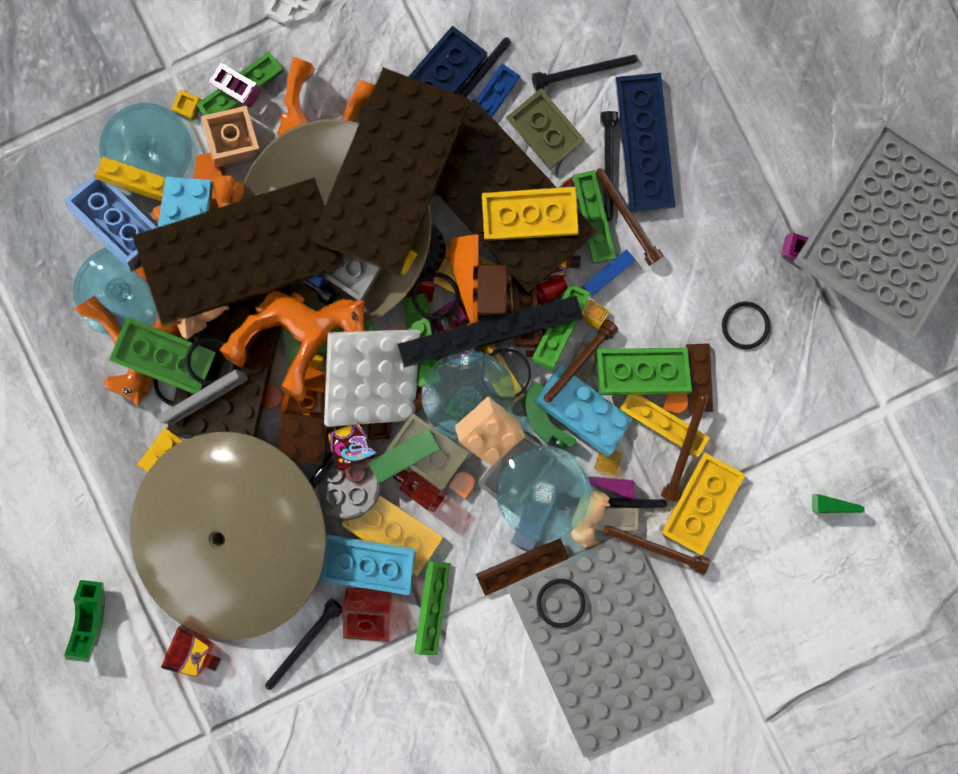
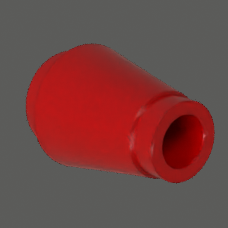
(550, 290)

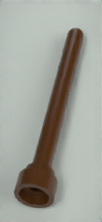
(651, 253)
(606, 331)
(671, 490)
(698, 563)

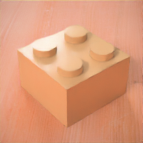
(230, 136)
(489, 431)

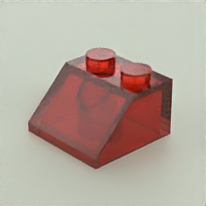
(366, 614)

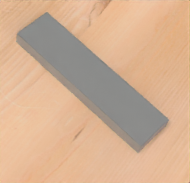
(203, 397)

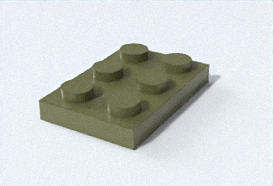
(545, 129)
(438, 466)

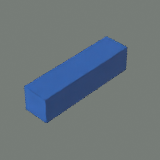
(609, 272)

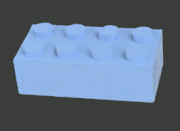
(109, 219)

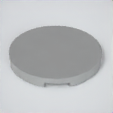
(348, 492)

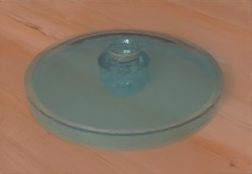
(148, 140)
(115, 288)
(460, 385)
(543, 493)

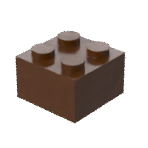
(492, 287)
(302, 437)

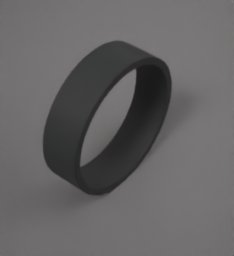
(525, 360)

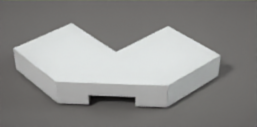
(290, 12)

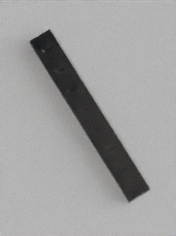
(489, 331)

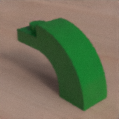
(539, 419)
(88, 620)

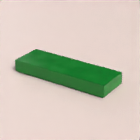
(403, 455)

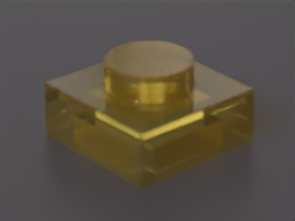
(608, 464)

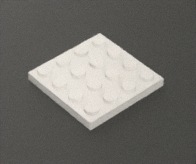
(368, 378)

